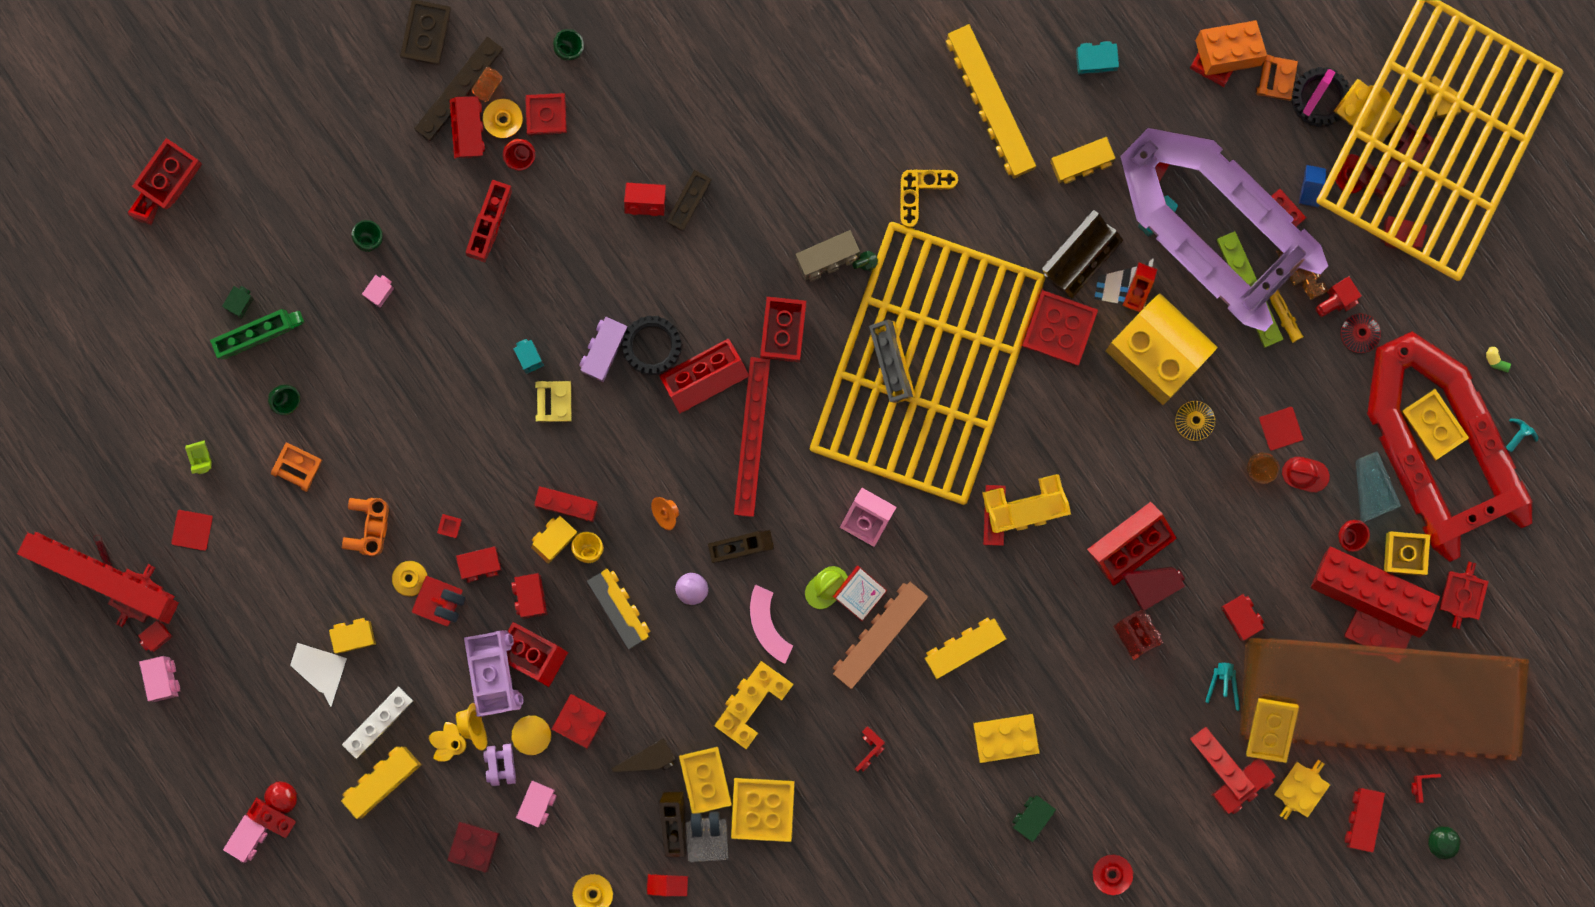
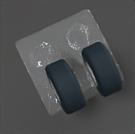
(706, 838)

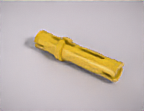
(1285, 316)

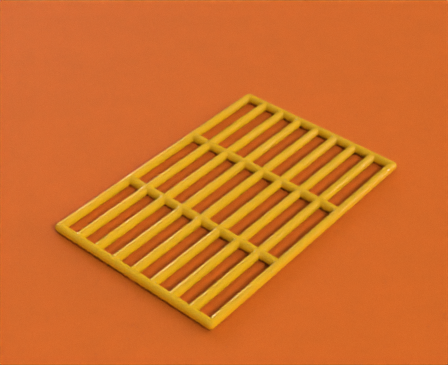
(1423, 170)
(933, 406)

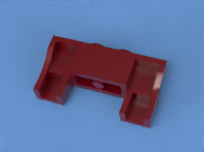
(1394, 164)

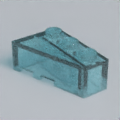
(1374, 488)

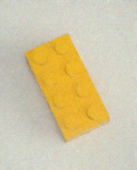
(381, 782)

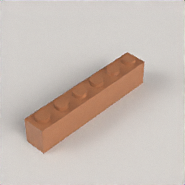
(880, 635)

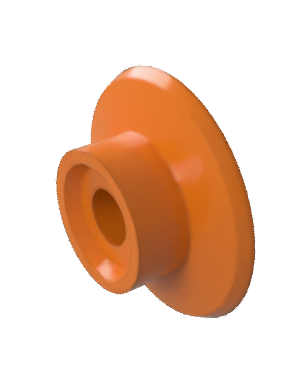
(665, 512)

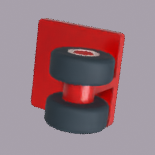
(438, 601)

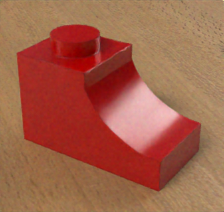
(1140, 287)

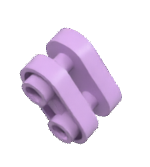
(491, 757)

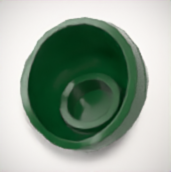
(568, 44)
(367, 235)
(284, 399)
(1444, 842)

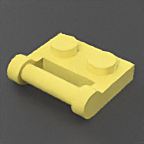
(560, 401)

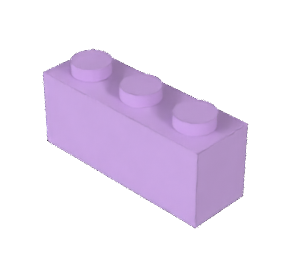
(603, 349)

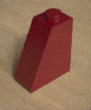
(1153, 584)

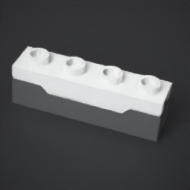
(378, 722)

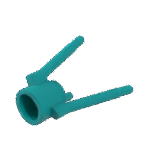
(1225, 672)

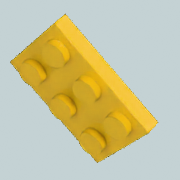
(1353, 103)
(1435, 424)
(1272, 730)
(1006, 738)
(705, 780)

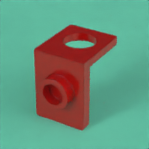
(1416, 787)

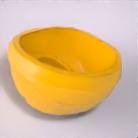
(587, 547)

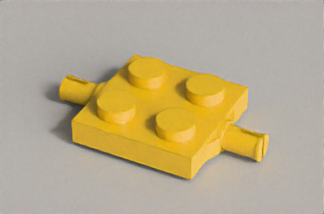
(1302, 789)

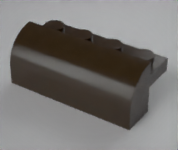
(1082, 254)

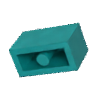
(1097, 58)
(528, 355)

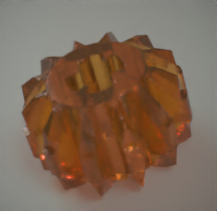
(487, 84)

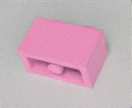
(536, 804)
(245, 839)

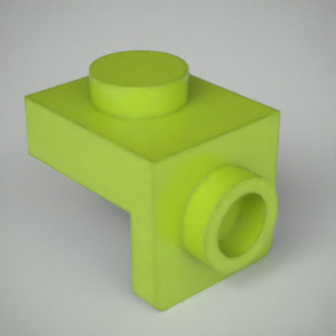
(199, 457)

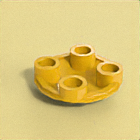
(531, 735)

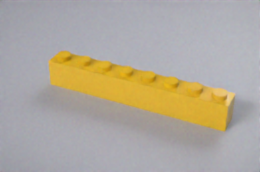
(991, 101)

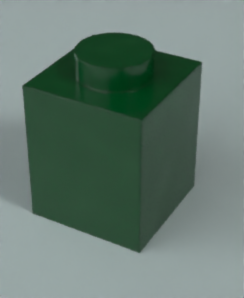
(238, 301)

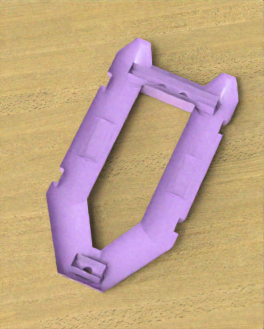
(1189, 249)

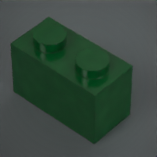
(1033, 818)

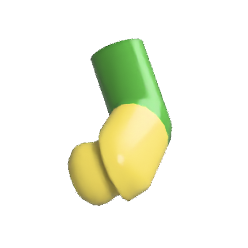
(1494, 360)

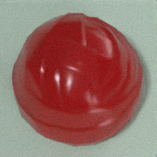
(519, 154)
(1354, 535)
(281, 797)

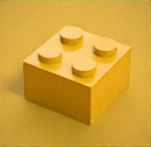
(1406, 553)

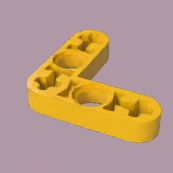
(920, 184)

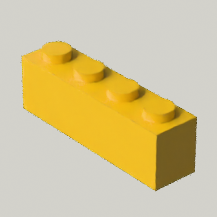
(965, 648)

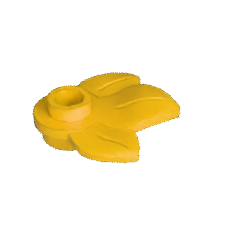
(444, 742)

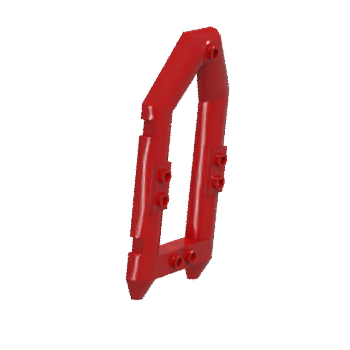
(1474, 418)

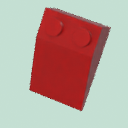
(534, 655)

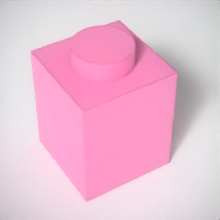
(378, 290)

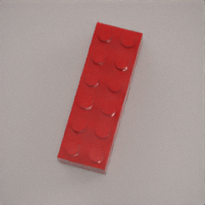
(1375, 592)

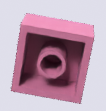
(159, 678)

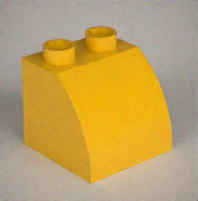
(1161, 348)

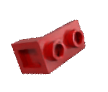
(870, 737)
(270, 818)

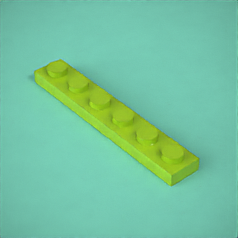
(1237, 260)

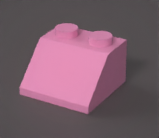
(868, 517)

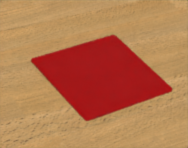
(1281, 428)
(192, 530)

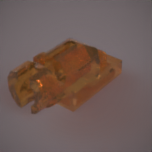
(1308, 279)

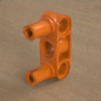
(374, 528)

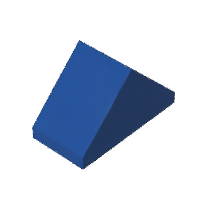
(1312, 185)

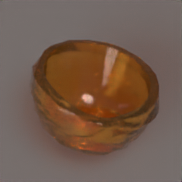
(1263, 468)

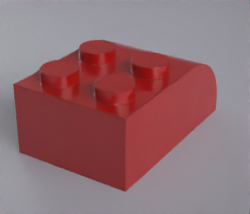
(167, 174)
(783, 329)

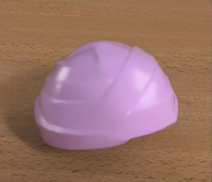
(691, 588)

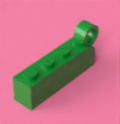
(255, 333)

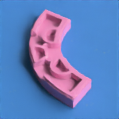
(763, 625)

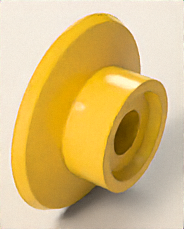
(399, 578)

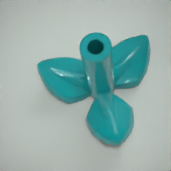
(1525, 430)

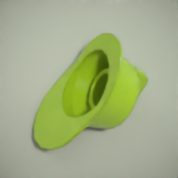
(824, 586)

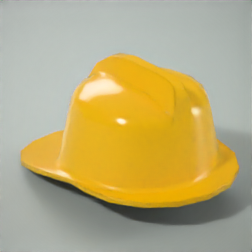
(472, 727)

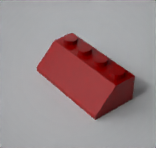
(704, 375)
(1132, 543)

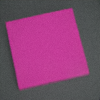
(1318, 92)

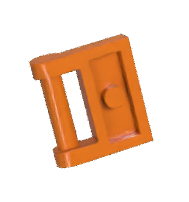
(1283, 78)
(299, 460)

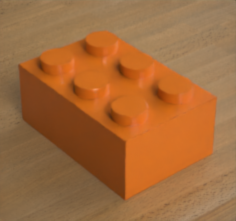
(1231, 47)

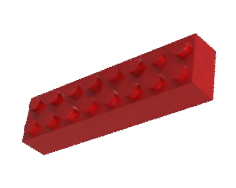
(98, 577)

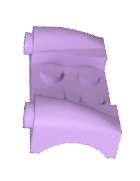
(491, 673)

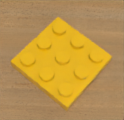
(762, 809)

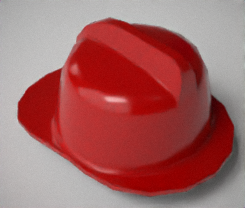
(1305, 474)

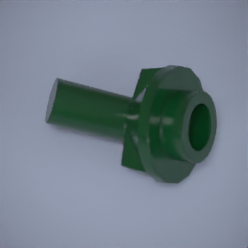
(866, 261)

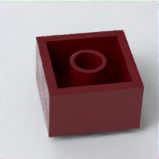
(473, 847)

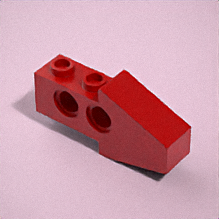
(488, 221)

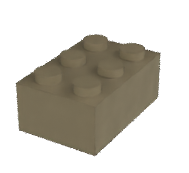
(828, 256)

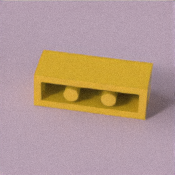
(1083, 160)

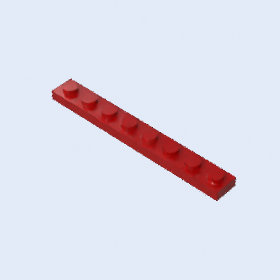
(752, 437)

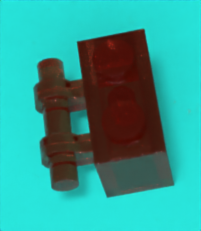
(1138, 634)

